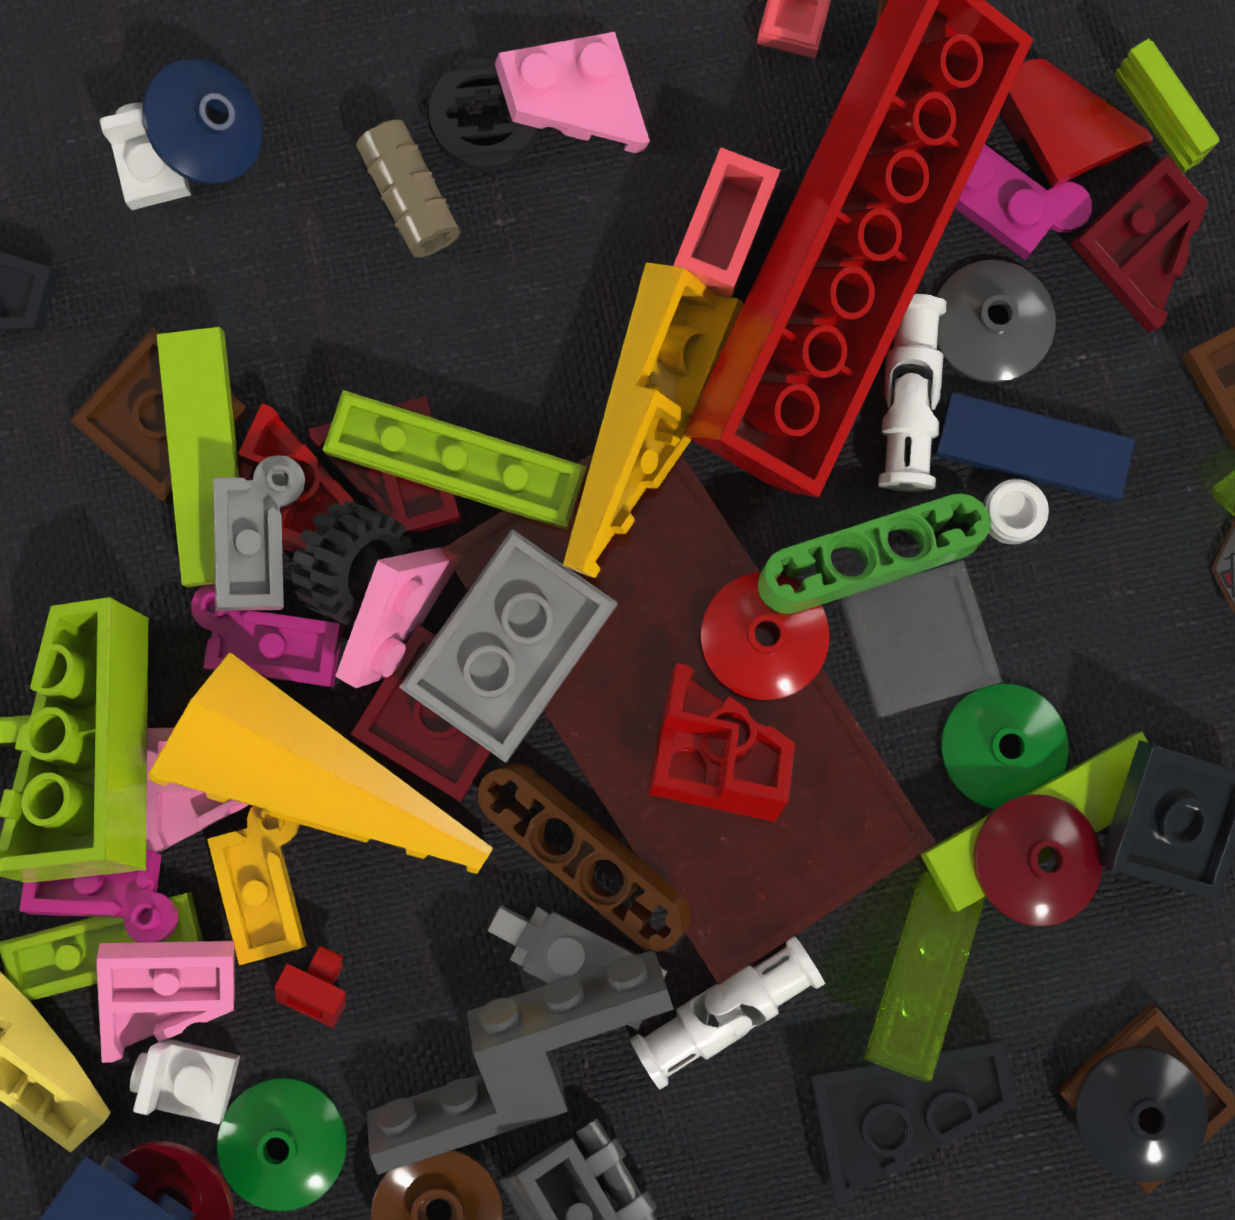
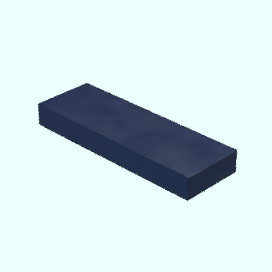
(1034, 447)

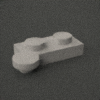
(250, 534)

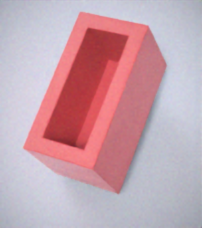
(727, 221)

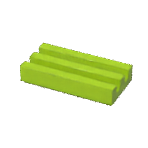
(1166, 105)

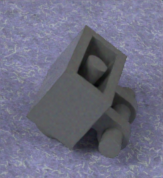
(565, 1187)

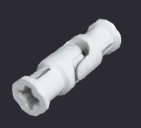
(910, 415)
(738, 1006)

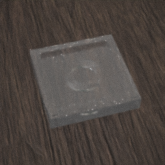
(920, 639)

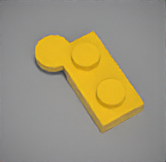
(258, 887)

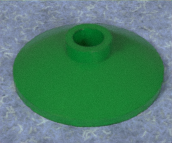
(973, 738)
(305, 1121)

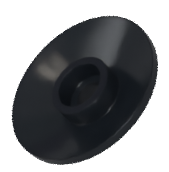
(1111, 1105)

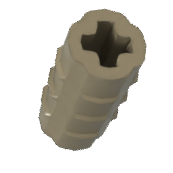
(408, 188)

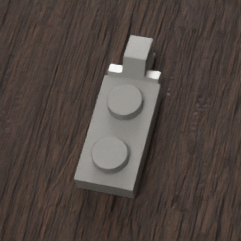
(555, 945)

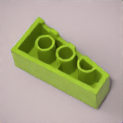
(84, 750)

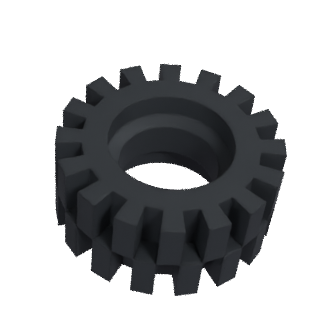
(331, 550)

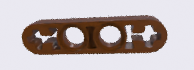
(577, 865)

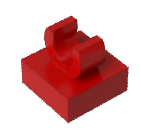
(313, 990)

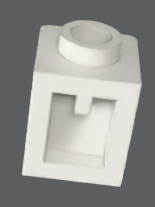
(141, 171)
(184, 1080)

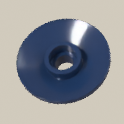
(185, 135)

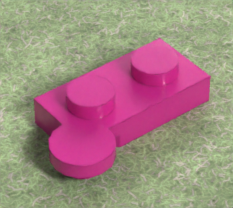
(1017, 207)
(269, 642)
(119, 895)

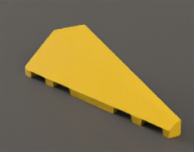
(660, 375)
(270, 752)

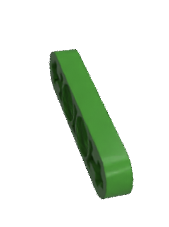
(872, 547)

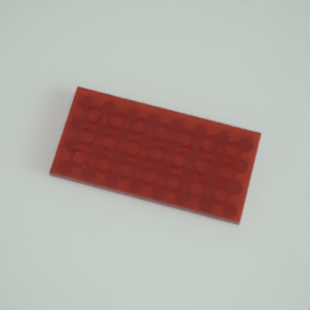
(742, 875)

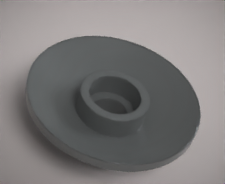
(977, 344)

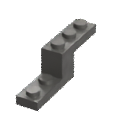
(516, 1061)

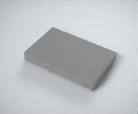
(509, 645)

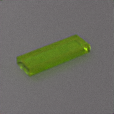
(923, 983)

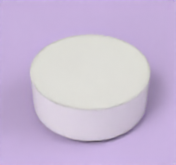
(1016, 511)

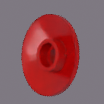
(747, 665)

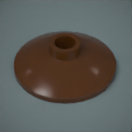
(447, 1176)

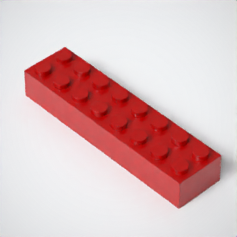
(857, 240)

